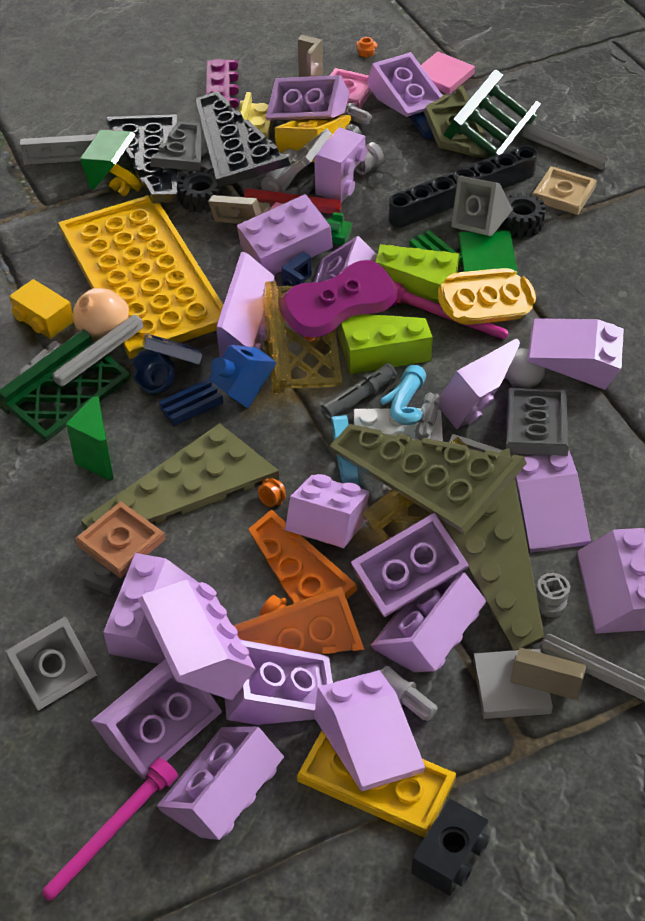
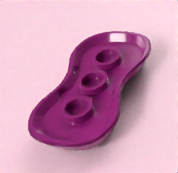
(323, 306)

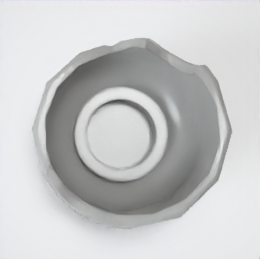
(524, 373)

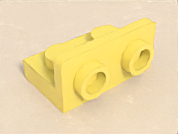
(256, 114)

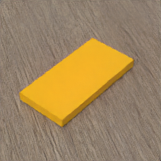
(408, 802)

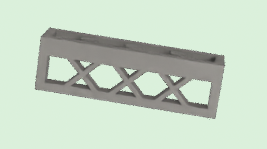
(54, 148)

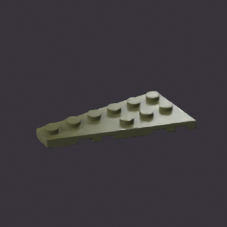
(431, 473)
(193, 478)
(502, 567)

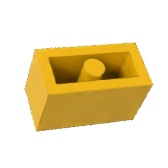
(41, 309)

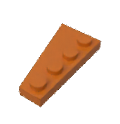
(296, 562)
(311, 625)

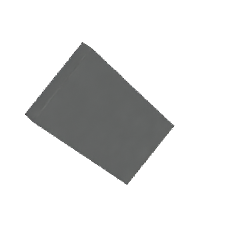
(537, 422)

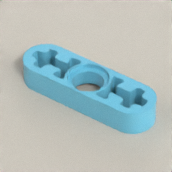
(348, 471)

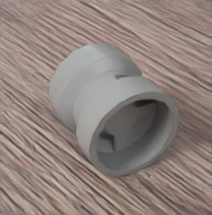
(373, 159)
(552, 594)

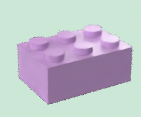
(285, 233)

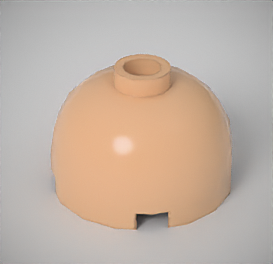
(99, 312)

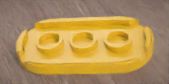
(486, 296)

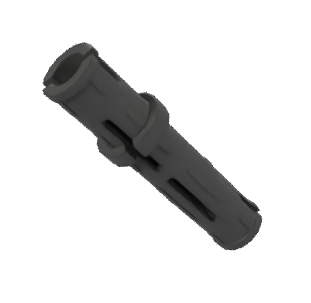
(367, 386)

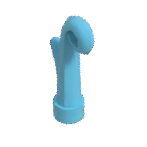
(411, 381)

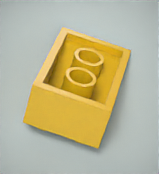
(301, 131)

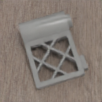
(281, 178)

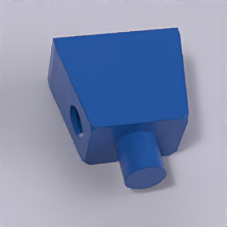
(241, 372)

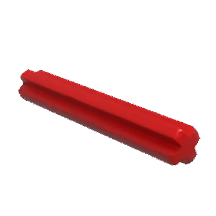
(323, 205)

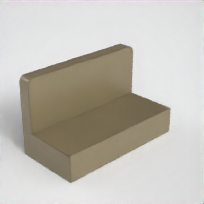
(310, 56)
(236, 209)
(548, 673)

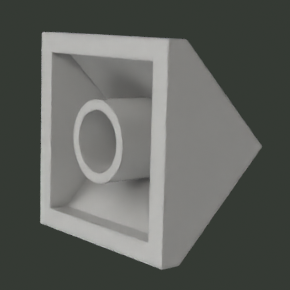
(479, 206)
(50, 663)

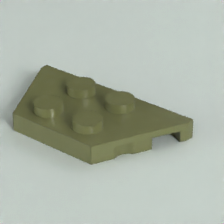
(441, 114)

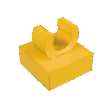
(124, 179)

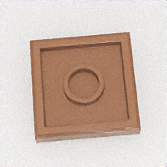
(118, 537)

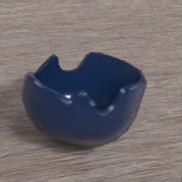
(153, 371)

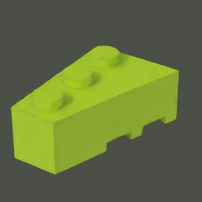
(417, 268)
(381, 339)

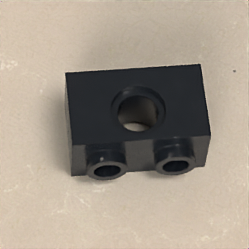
(456, 827)

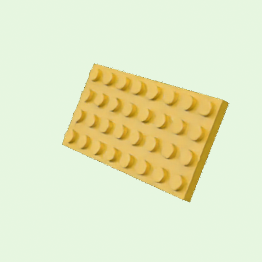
(148, 265)

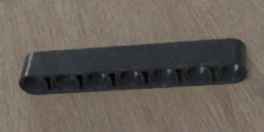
(439, 193)

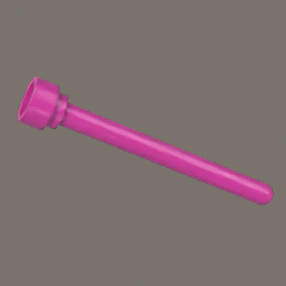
(435, 308)
(160, 775)

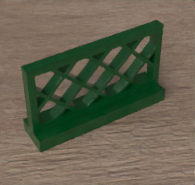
(40, 375)

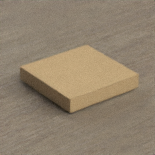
(565, 190)

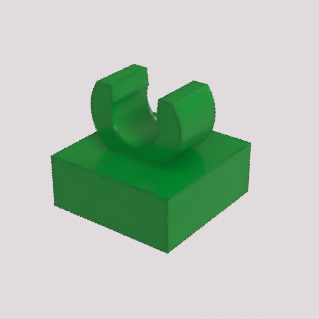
(339, 229)

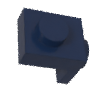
(297, 270)

